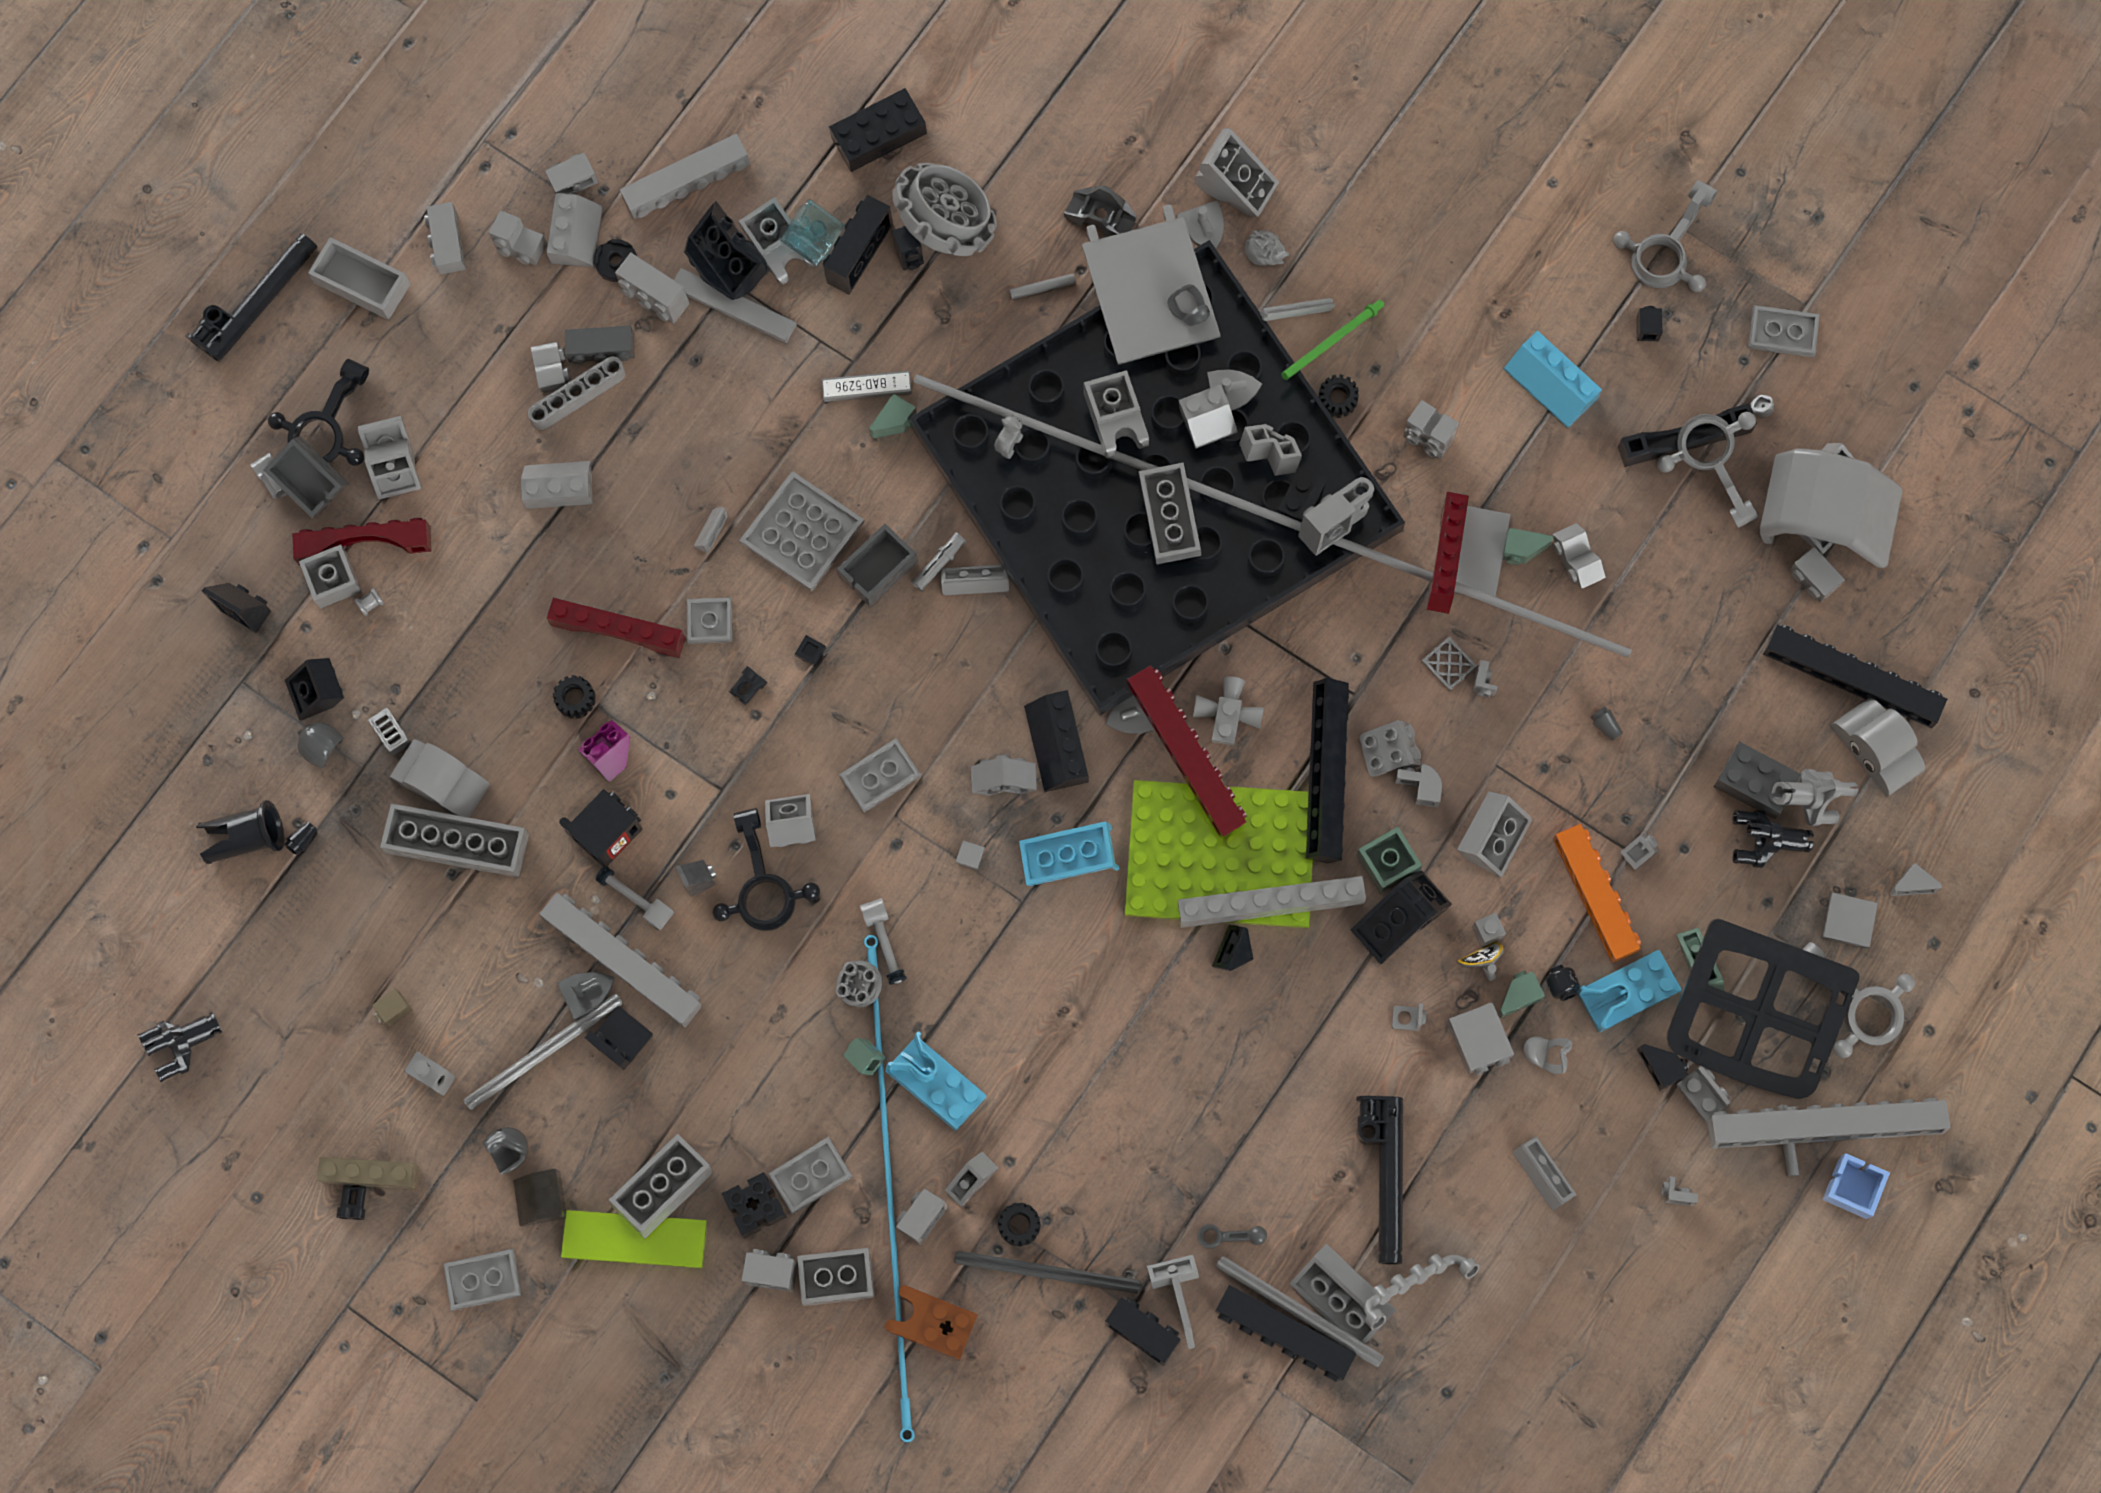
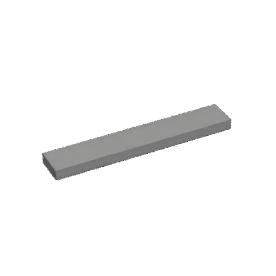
(739, 309)

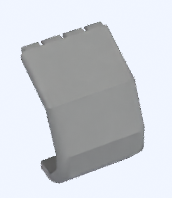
(1832, 501)

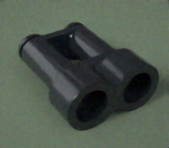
(753, 679)
(354, 1211)

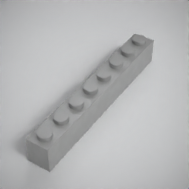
(1271, 901)
(620, 959)

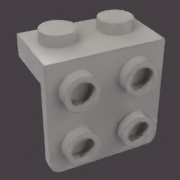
(1390, 748)

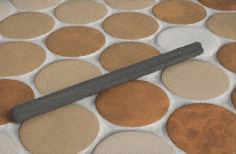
(1047, 1272)

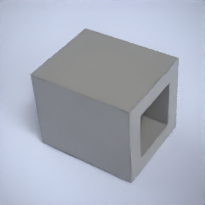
(1488, 930)

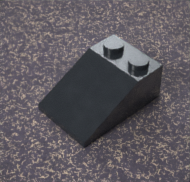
(238, 604)

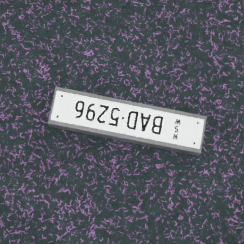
(866, 386)

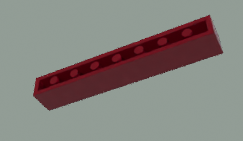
(1186, 752)

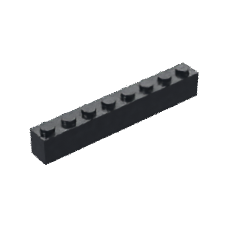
(1855, 676)
(1327, 771)

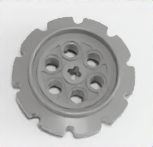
(944, 209)

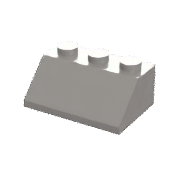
(574, 230)
(557, 484)
(1495, 833)

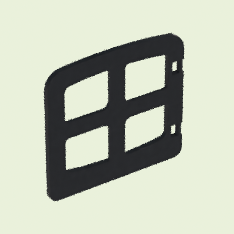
(1760, 1011)

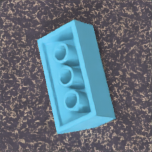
(1553, 379)

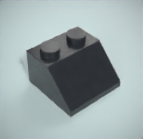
(314, 687)

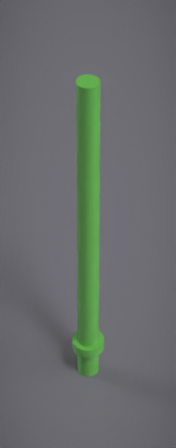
(1369, 312)

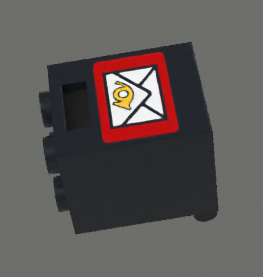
(604, 827)

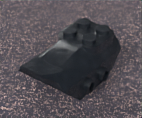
(724, 255)

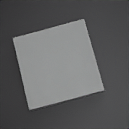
(709, 620)
(1849, 920)

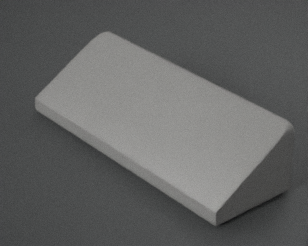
(974, 580)
(1544, 1173)

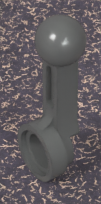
(1256, 1235)

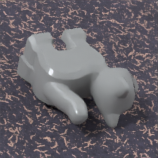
(1009, 435)

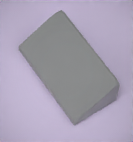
(711, 529)

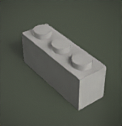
(445, 238)

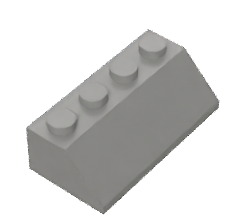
(1338, 1293)

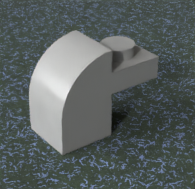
(1427, 783)

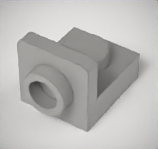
(1483, 675)
(1640, 850)
(1682, 1196)

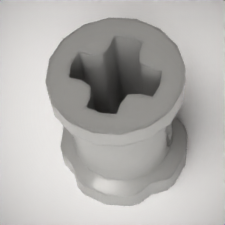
(369, 602)

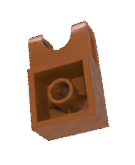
(927, 1319)

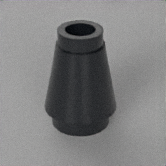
(300, 839)

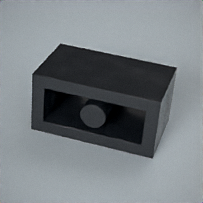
(907, 249)

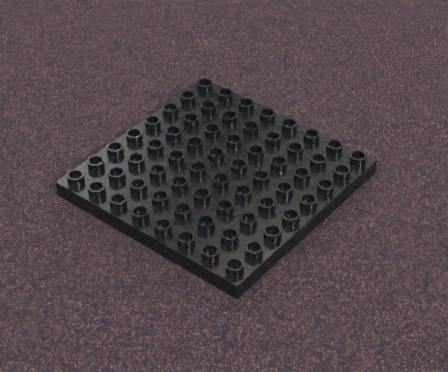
(1078, 522)

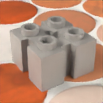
(1430, 430)

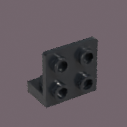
(620, 1037)

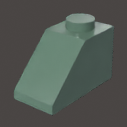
(892, 418)
(1524, 545)
(1521, 993)

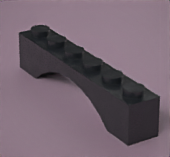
(1652, 445)

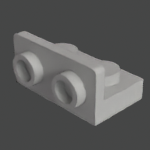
(1703, 1093)

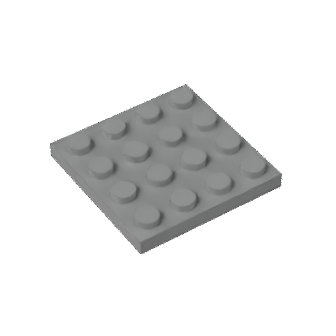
(802, 531)

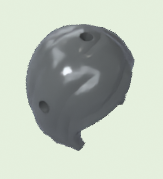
(318, 742)
(507, 1148)

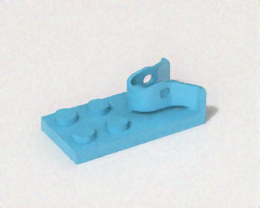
(1067, 853)
(1628, 991)
(935, 1083)

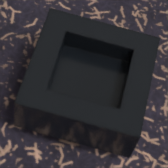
(810, 650)

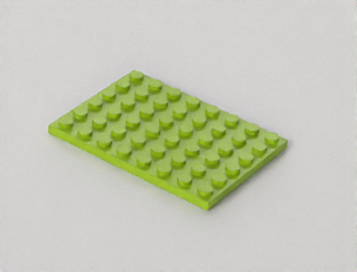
(1182, 856)

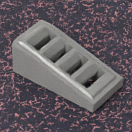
(397, 746)

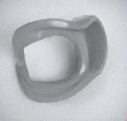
(1537, 1048)

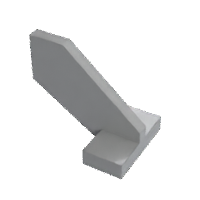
(1173, 1273)

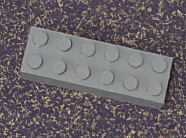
(454, 840)

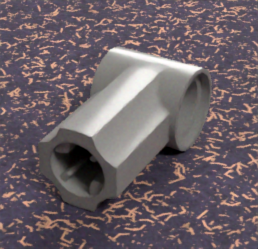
(258, 467)

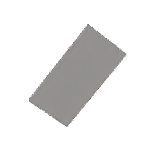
(1482, 549)

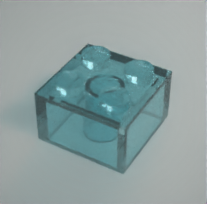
(812, 232)

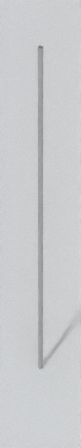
(1279, 518)

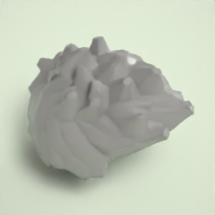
(1265, 248)

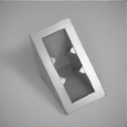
(1915, 882)

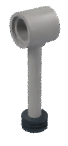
(655, 913)
(874, 915)

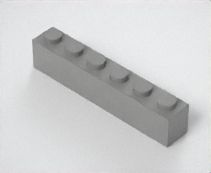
(685, 176)

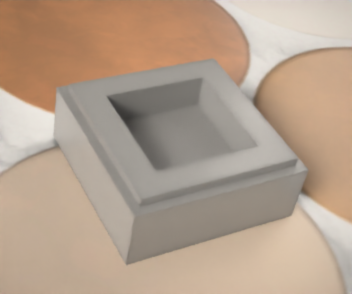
(970, 855)

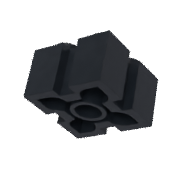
(768, 1209)

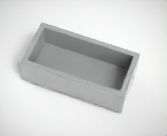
(359, 278)

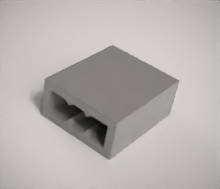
(1480, 1039)

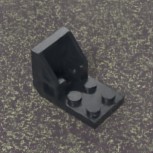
(1400, 915)

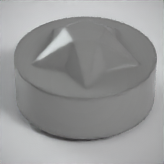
(1762, 406)

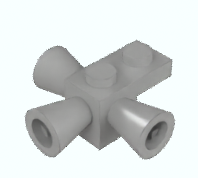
(1228, 711)

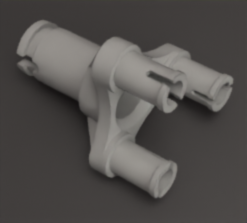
(1814, 795)

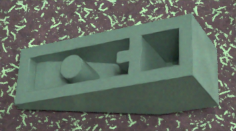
(1690, 943)

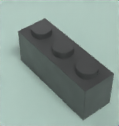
(599, 344)

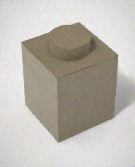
(391, 1008)

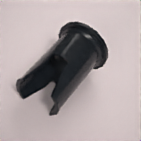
(246, 832)

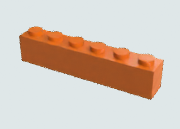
(1596, 893)

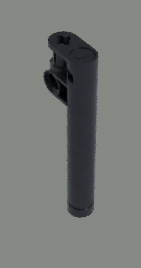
(221, 335)
(1387, 1123)

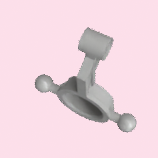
(1701, 195)
(1742, 512)
(1904, 983)

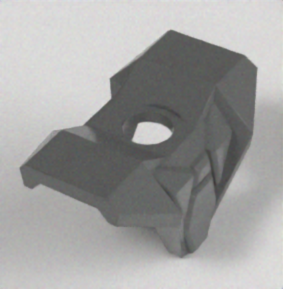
(1086, 201)

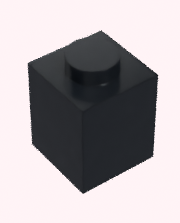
(1649, 324)

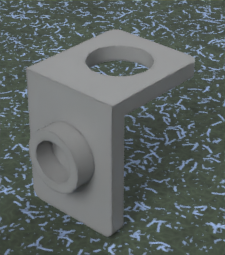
(1418, 1017)

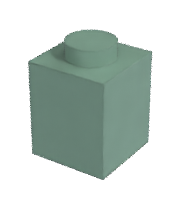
(864, 1056)

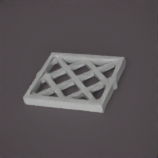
(1449, 641)

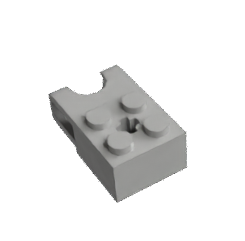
(769, 245)
(1118, 417)
(1335, 516)

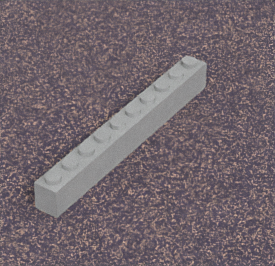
(1828, 1124)

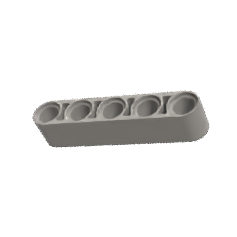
(581, 383)

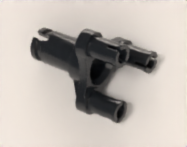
(1769, 838)
(179, 1040)

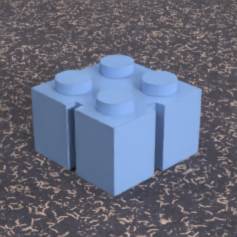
(1855, 1188)

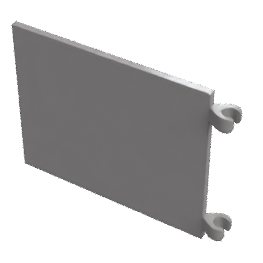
(1133, 283)

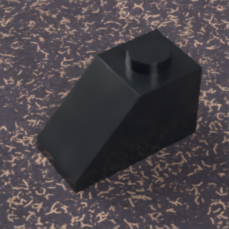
(1663, 1065)

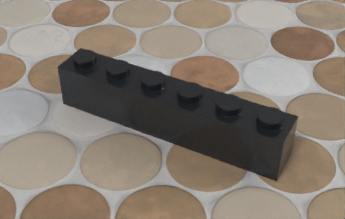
(1286, 1333)

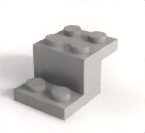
(389, 457)

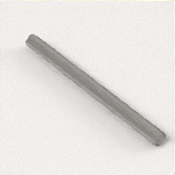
(542, 1052)
(1299, 1311)

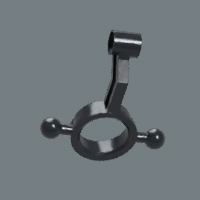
(352, 374)
(747, 822)

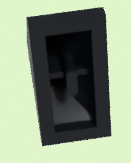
(1234, 949)

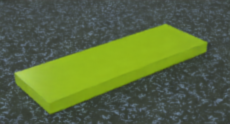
(613, 1239)

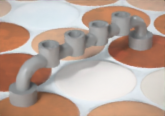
(1437, 1265)

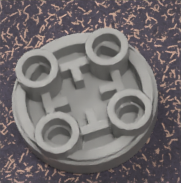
(859, 983)

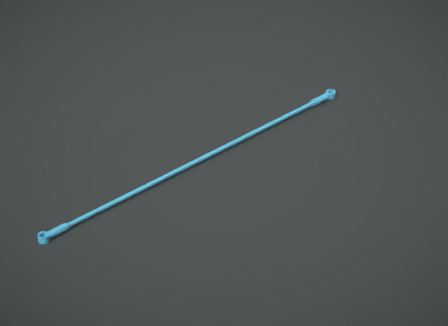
(905, 1401)

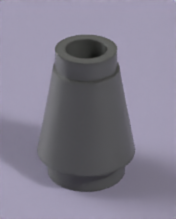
(1606, 722)

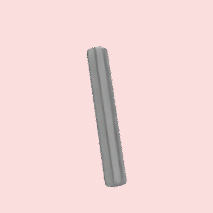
(1297, 309)

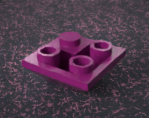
(607, 750)

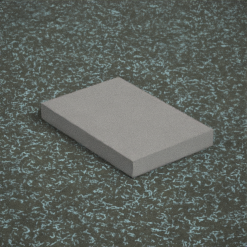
(1783, 331)
(880, 775)
(810, 1175)
(482, 1279)

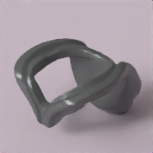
(1197, 315)

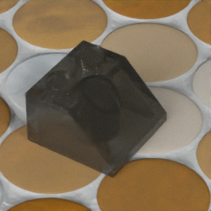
(539, 1197)

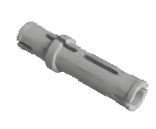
(945, 554)

